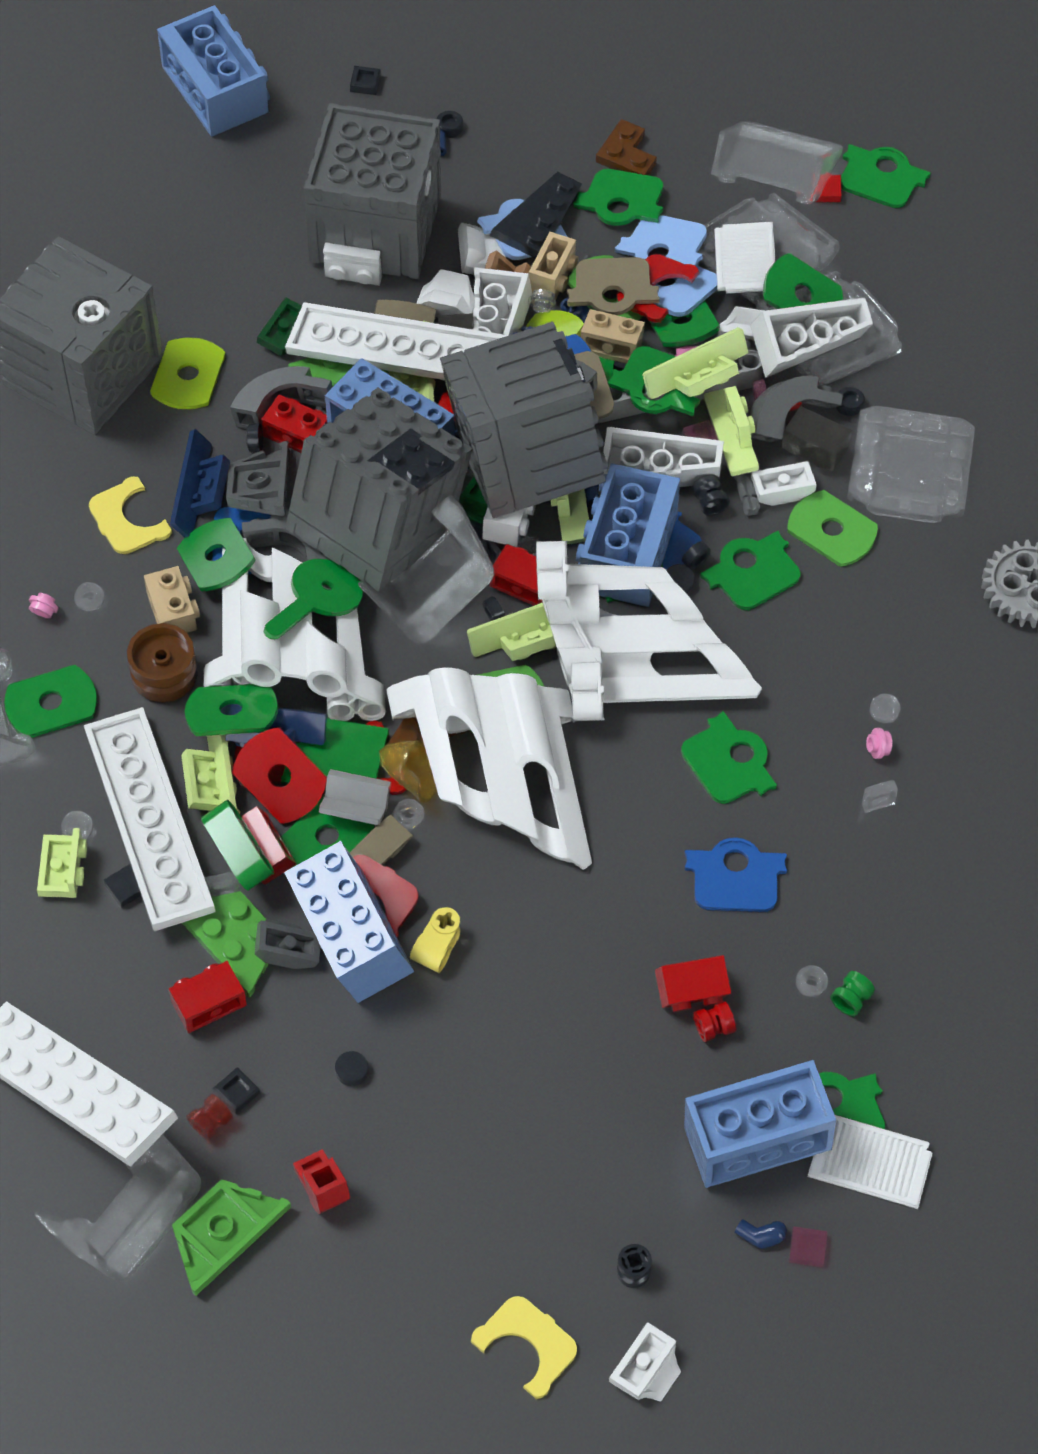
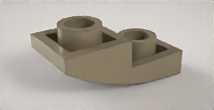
(405, 310)
(384, 841)

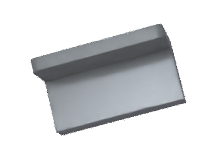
(355, 797)

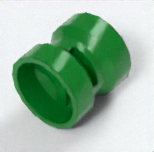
(852, 993)

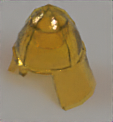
(410, 767)

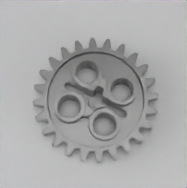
(1006, 571)

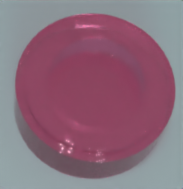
(758, 388)

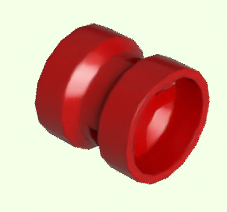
(714, 1021)

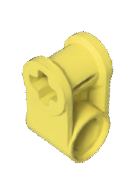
(435, 944)

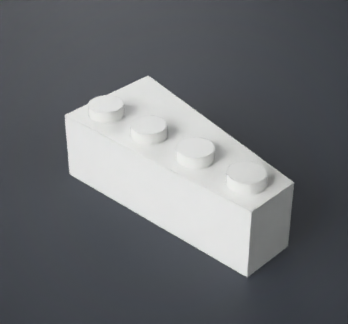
(500, 300)
(803, 332)
(664, 454)

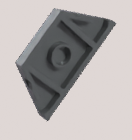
(260, 482)

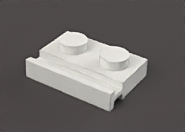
(352, 264)

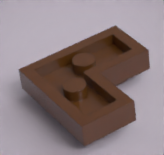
(621, 150)

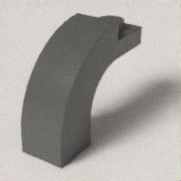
(289, 382)
(775, 402)
(273, 532)

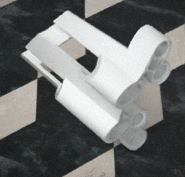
(301, 653)
(610, 654)
(513, 726)

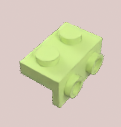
(60, 865)

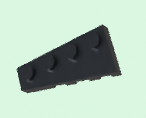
(538, 215)

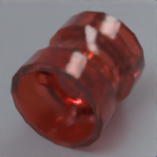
(208, 1117)

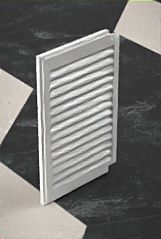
(743, 256)
(874, 1162)

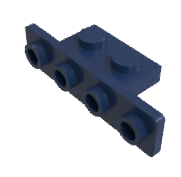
(199, 485)
(296, 724)

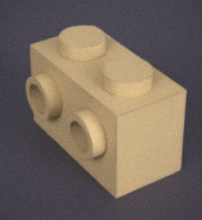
(553, 264)
(612, 335)
(170, 598)

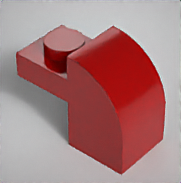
(322, 1181)

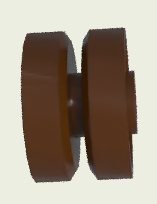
(162, 662)

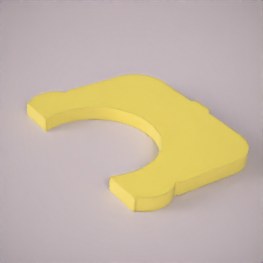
(121, 534)
(552, 1344)

